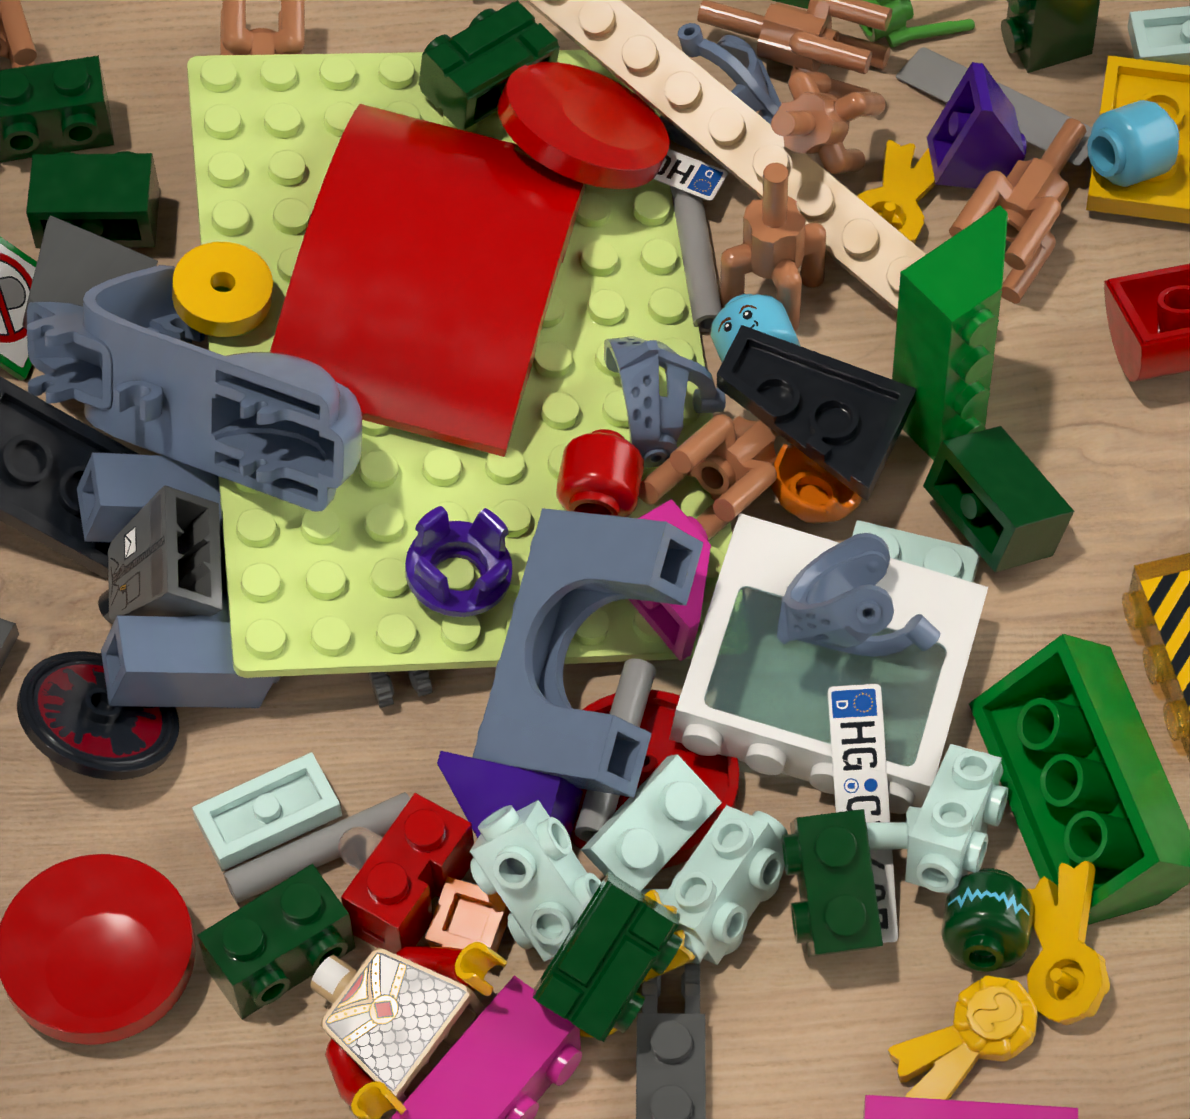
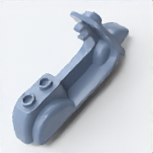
(238, 416)

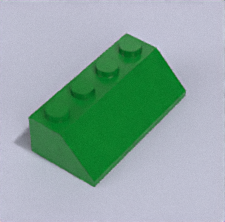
(950, 331)
(1086, 776)

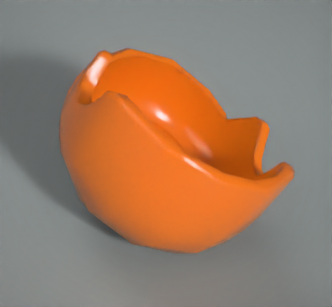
(809, 489)

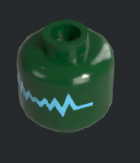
(988, 920)

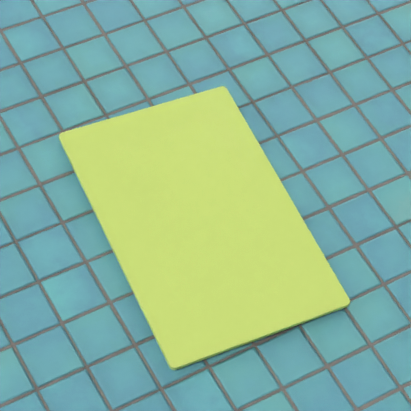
(332, 583)

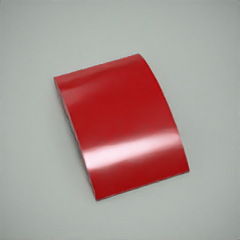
(429, 275)

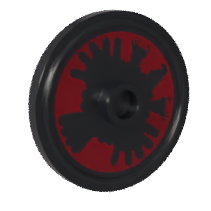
(71, 722)

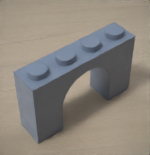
(571, 572)
(160, 657)

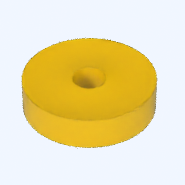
(216, 311)

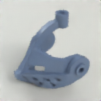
(740, 64)
(652, 418)
(841, 608)

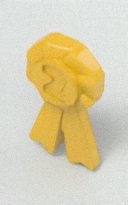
(902, 189)
(1067, 975)
(990, 1022)

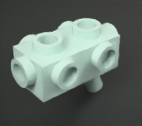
(951, 827)
(726, 881)
(546, 891)

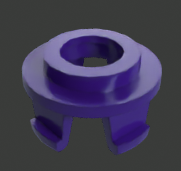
(477, 542)

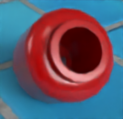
(600, 474)

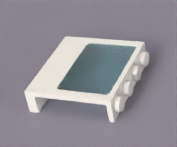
(770, 699)

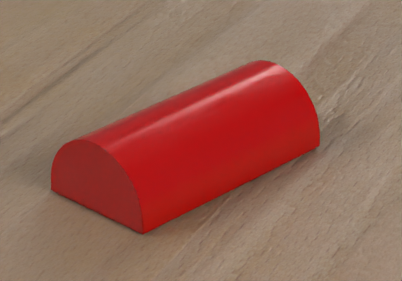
(1150, 321)

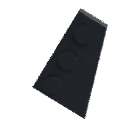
(818, 404)

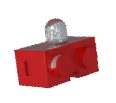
(403, 872)

